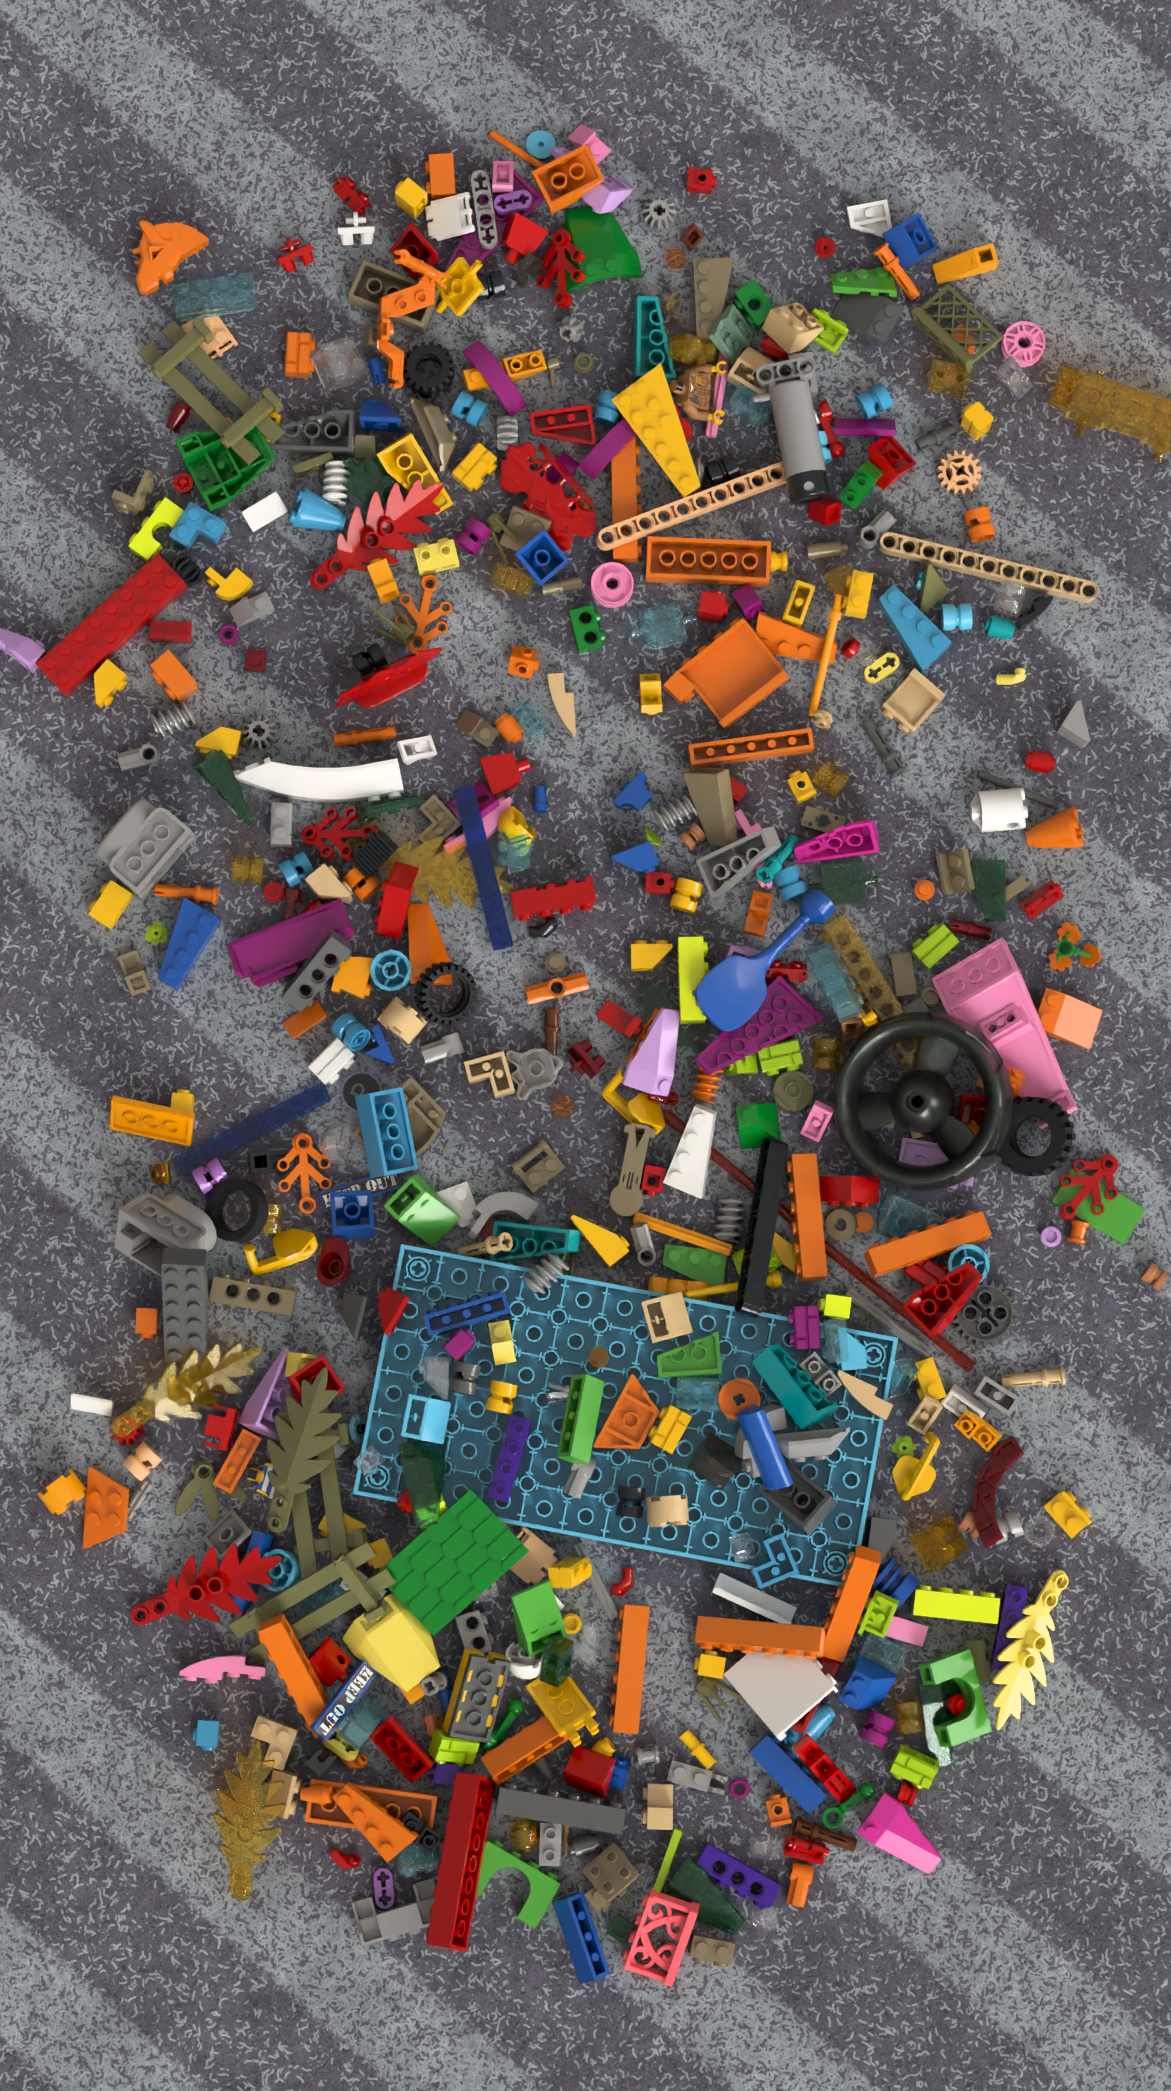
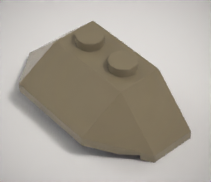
(435, 432)

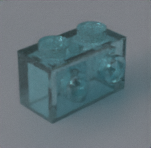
(742, 403)

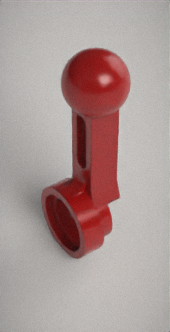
(836, 448)

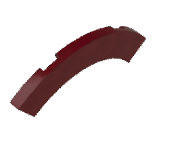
(986, 1489)

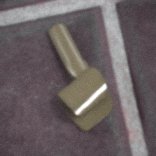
(552, 364)

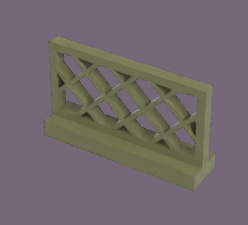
(944, 339)

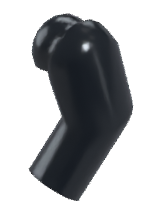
(545, 930)

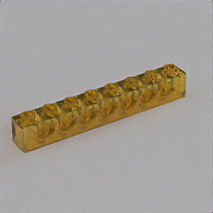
(843, 927)

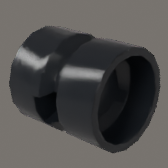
(493, 285)
(721, 471)
(370, 661)
(627, 1494)

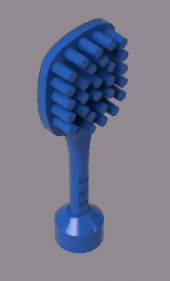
(737, 985)

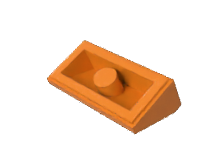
(305, 1020)

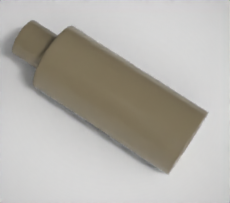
(825, 549)

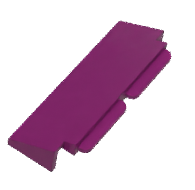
(287, 945)

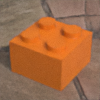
(174, 676)

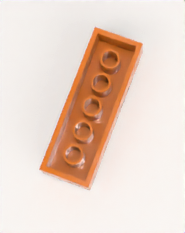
(708, 561)
(392, 1799)

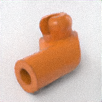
(358, 1763)

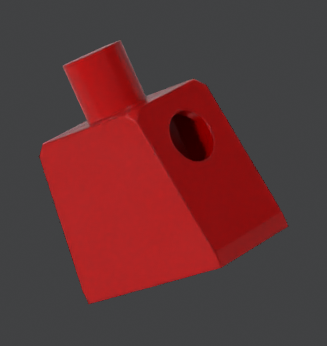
(521, 237)
(503, 772)
(329, 1662)

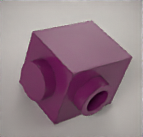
(748, 602)

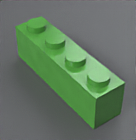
(580, 1419)

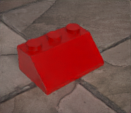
(402, 1748)

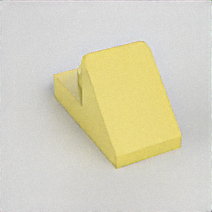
(502, 1342)

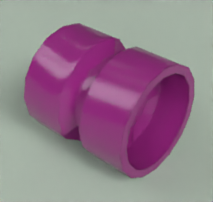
(475, 529)
(877, 1728)

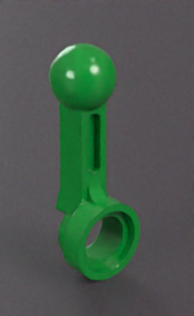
(515, 1708)
(865, 1791)

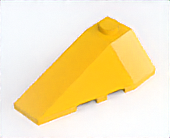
(407, 463)

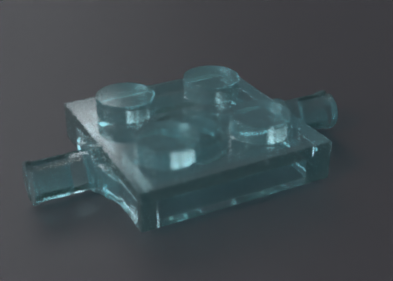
(662, 626)

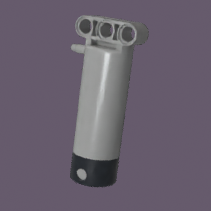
(796, 429)

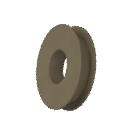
(832, 1219)

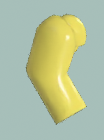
(1009, 679)

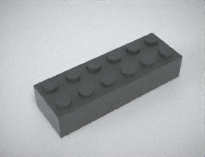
(185, 1303)
(561, 1809)

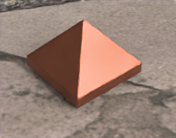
(692, 236)

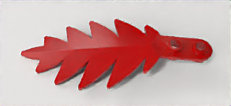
(380, 530)
(210, 1586)

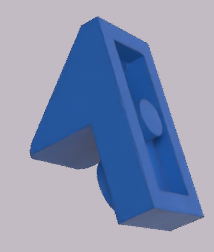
(382, 1052)

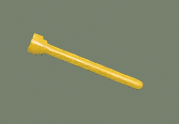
(773, 1280)

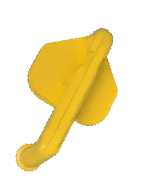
(636, 1110)
(289, 1247)
(916, 1475)

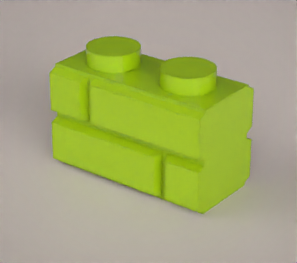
(934, 946)
(780, 1057)
(452, 1749)
(914, 1767)

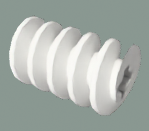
(334, 483)

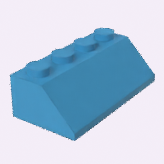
(386, 1132)

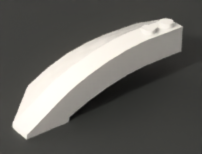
(326, 784)

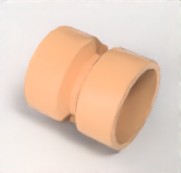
(142, 1461)

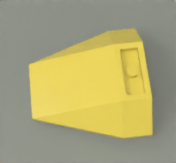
(394, 1645)

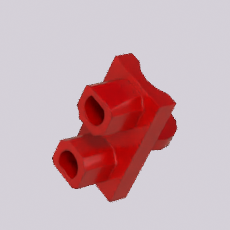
(287, 260)

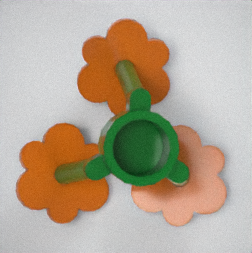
(1066, 948)

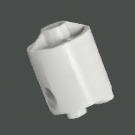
(999, 810)

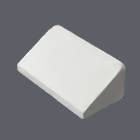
(264, 511)
(959, 1401)
(92, 1404)

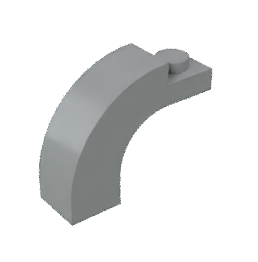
(503, 1203)
(777, 1420)

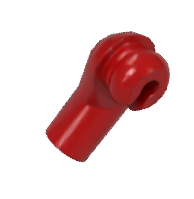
(625, 1584)
(345, 1861)

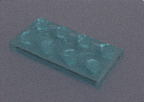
(214, 296)

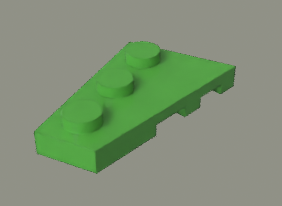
(869, 280)
(696, 1263)
(693, 1359)

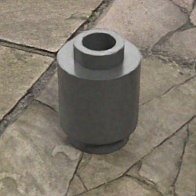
(584, 1845)

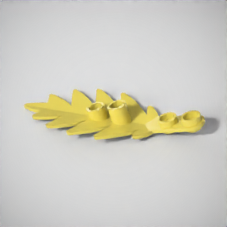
(1025, 1651)

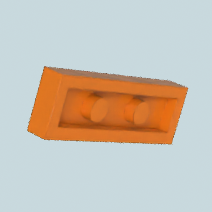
(237, 1461)

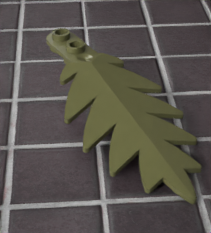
(299, 1445)

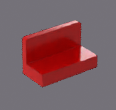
(170, 632)

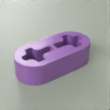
(511, 198)
(389, 1888)

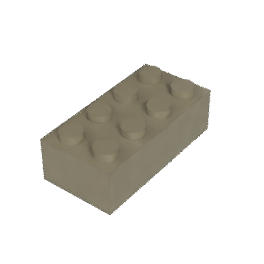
(377, 282)

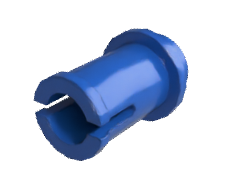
(377, 371)
(540, 799)

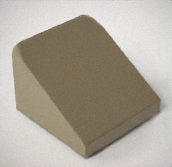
(369, 336)
(365, 445)

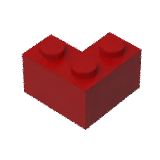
(849, 1191)

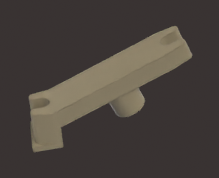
(1017, 886)

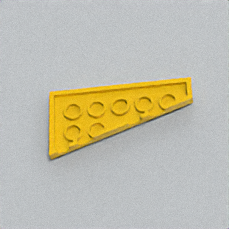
(654, 419)

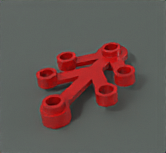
(560, 266)
(335, 834)
(1090, 1183)

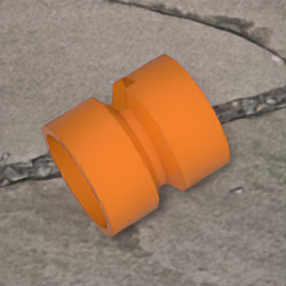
(979, 524)
(355, 878)

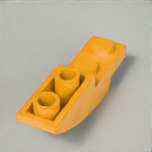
(516, 367)

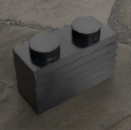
(373, 853)

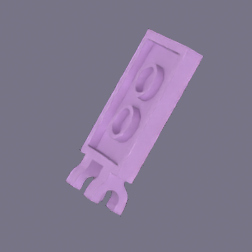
(925, 1154)

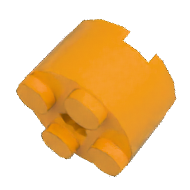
(61, 1492)

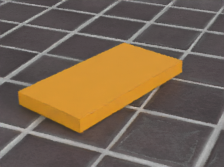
(151, 1120)

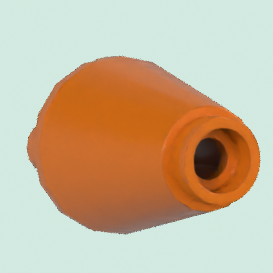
(1057, 831)

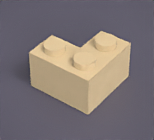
(493, 1068)
(279, 1736)
(659, 1806)

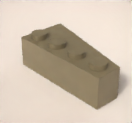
(710, 290)

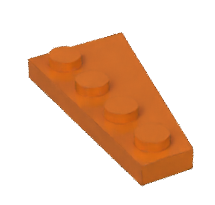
(791, 640)

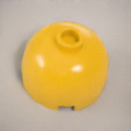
(513, 824)

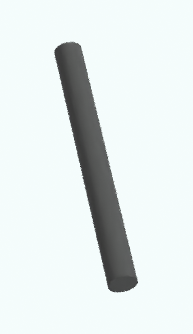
(1007, 785)

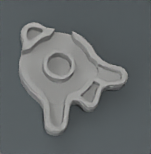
(535, 1070)

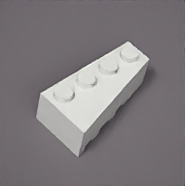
(691, 1160)

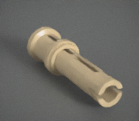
(497, 1241)
(1044, 1378)

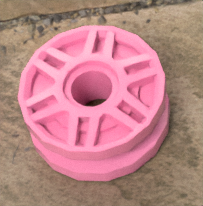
(1028, 333)
(612, 597)

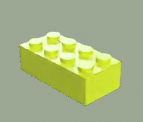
(690, 972)
(955, 1606)

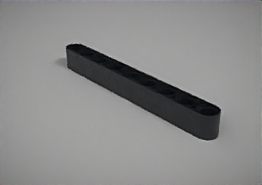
(761, 1227)

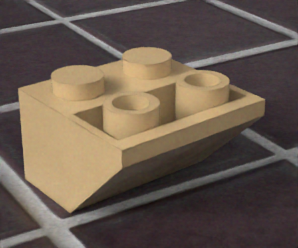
(792, 327)
(745, 370)
(326, 885)
(666, 1317)
(287, 1792)

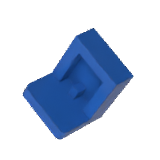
(620, 1772)

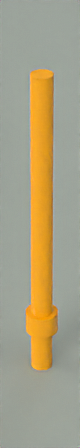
(834, 616)

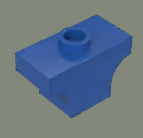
(634, 794)

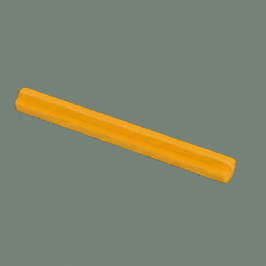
(684, 1234)

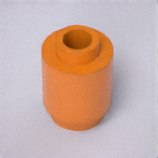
(509, 728)

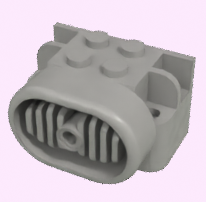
(144, 846)
(153, 1224)

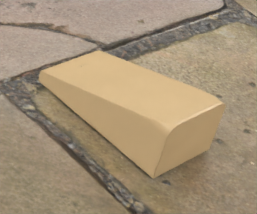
(925, 1414)

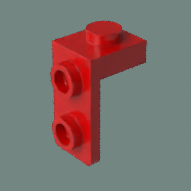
(620, 1020)

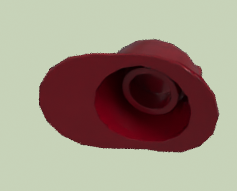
(333, 1262)

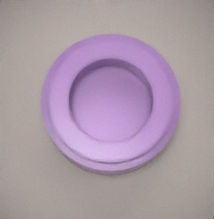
(1050, 1236)

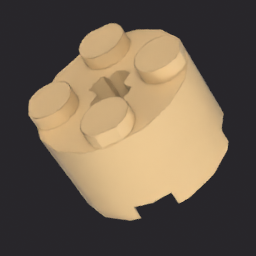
(402, 1020)
(667, 1509)

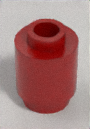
(772, 349)
(1040, 761)

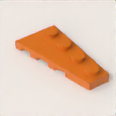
(380, 1829)

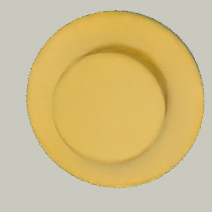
(572, 1623)

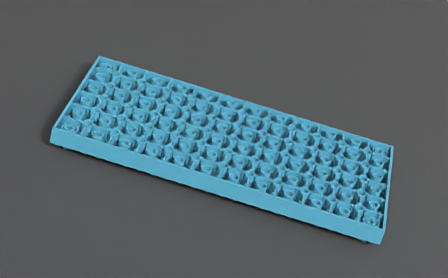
(551, 1345)

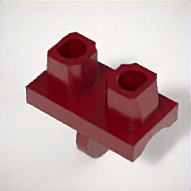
(582, 1061)

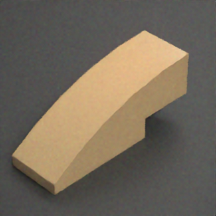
(562, 702)
(864, 1395)

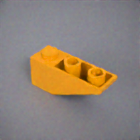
(966, 264)

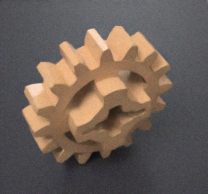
(952, 468)

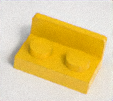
(1067, 1513)

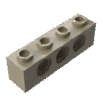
(223, 1282)

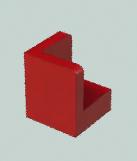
(825, 511)

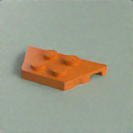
(629, 1419)
(105, 1508)

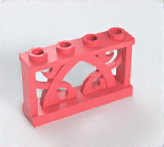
(668, 1963)

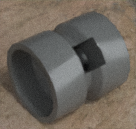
(464, 1378)

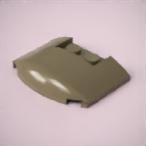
(423, 1114)

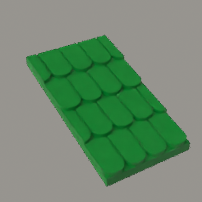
(453, 1562)

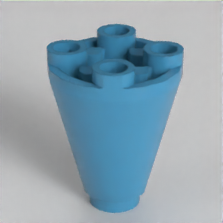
(315, 512)
(818, 1724)

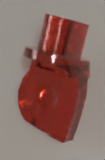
(291, 896)

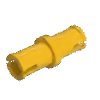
(698, 1749)

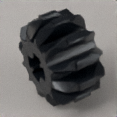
(187, 570)

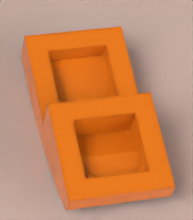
(758, 913)

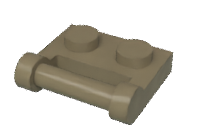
(542, 1171)

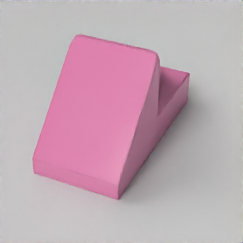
(586, 135)
(503, 176)
(817, 1121)

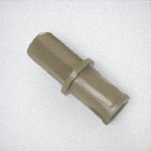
(562, 585)

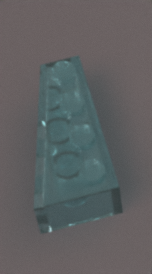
(834, 981)
(360, 1725)

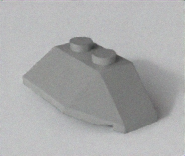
(810, 1443)

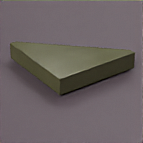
(931, 589)

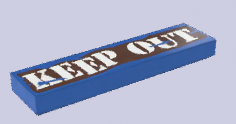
(378, 1185)
(343, 1700)

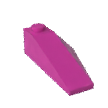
(845, 841)
(894, 1831)

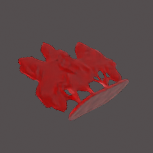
(546, 497)
(389, 682)

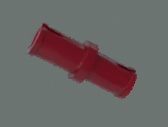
(969, 929)

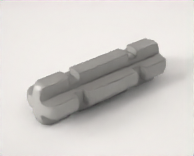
(138, 1498)

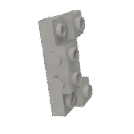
(396, 1921)

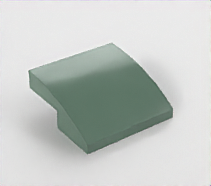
(731, 333)

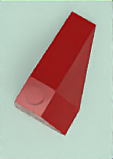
(942, 1299)

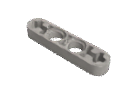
(486, 209)

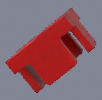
(221, 1427)

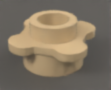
(822, 719)

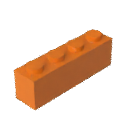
(522, 1750)

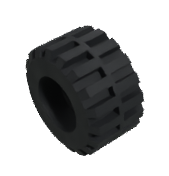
(436, 384)

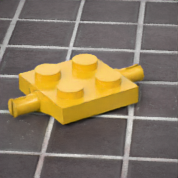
(461, 288)

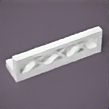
(753, 1599)

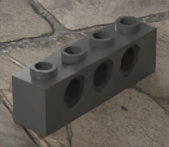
(331, 944)

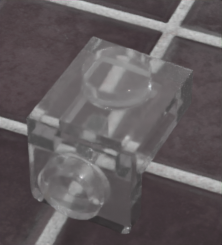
(765, 1919)

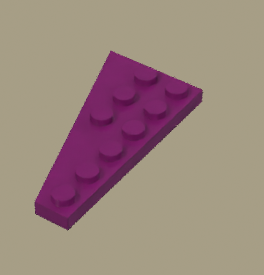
(777, 1018)

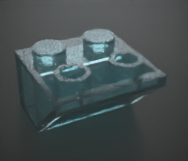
(882, 1652)
(414, 1859)

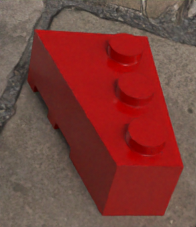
(565, 425)
(396, 900)

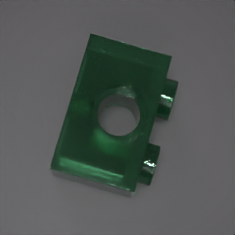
(556, 1660)

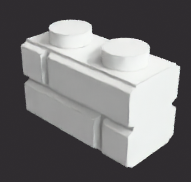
(331, 1062)

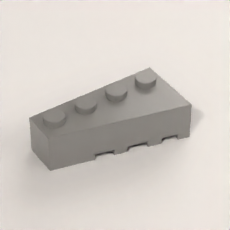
(733, 862)

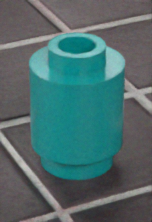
(999, 627)

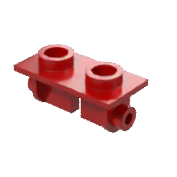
(347, 189)
(1041, 899)
(793, 970)
(805, 1850)

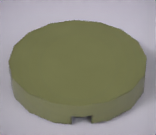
(793, 1091)

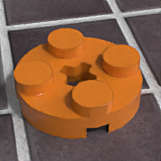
(733, 1388)

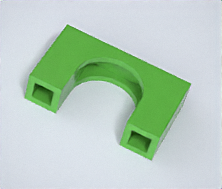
(974, 1719)
(542, 1885)

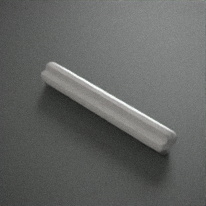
(597, 1583)

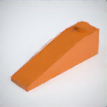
(425, 944)

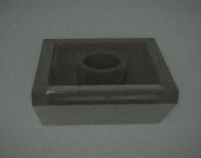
(715, 1461)

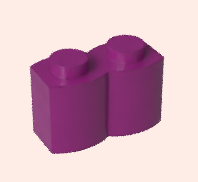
(459, 1343)

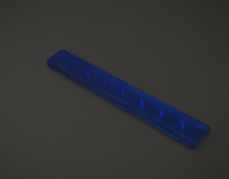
(483, 867)
(253, 1128)

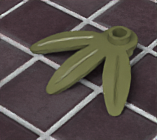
(208, 1493)

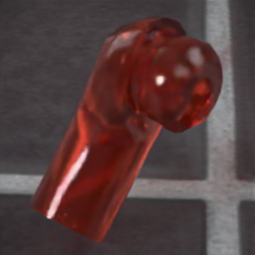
(672, 1098)

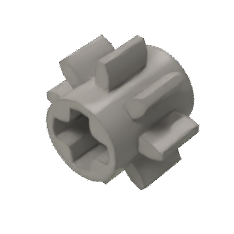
(571, 329)

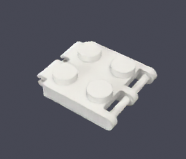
(448, 217)

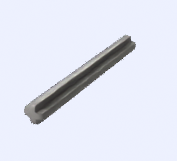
(888, 1323)

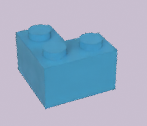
(195, 522)
(780, 1564)

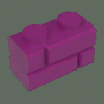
(805, 1327)

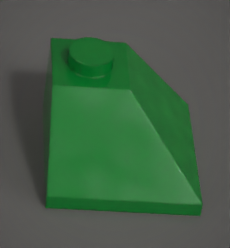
(756, 1123)

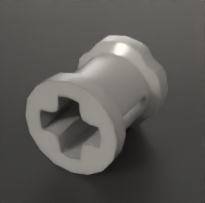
(435, 1683)
(647, 1755)

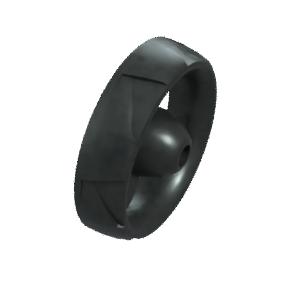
(937, 1054)

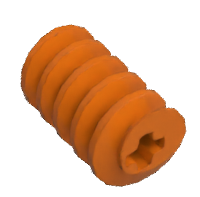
(705, 1086)

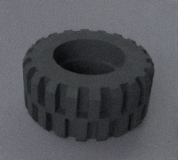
(1060, 1142)

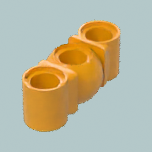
(671, 1286)

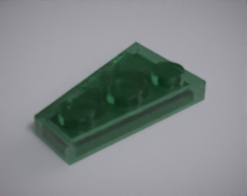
(391, 807)
(990, 888)

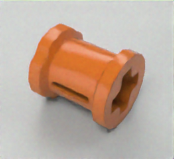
(1078, 1232)

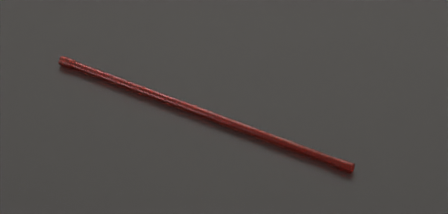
(958, 1356)

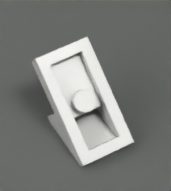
(416, 749)

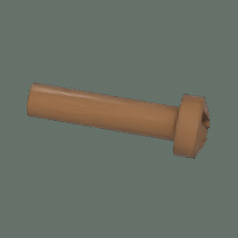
(565, 1837)

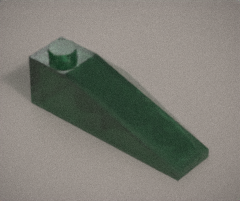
(218, 773)
(424, 1475)
(935, 1712)
(692, 1884)

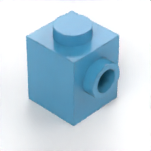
(207, 1734)

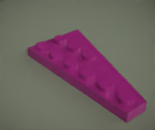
(469, 244)

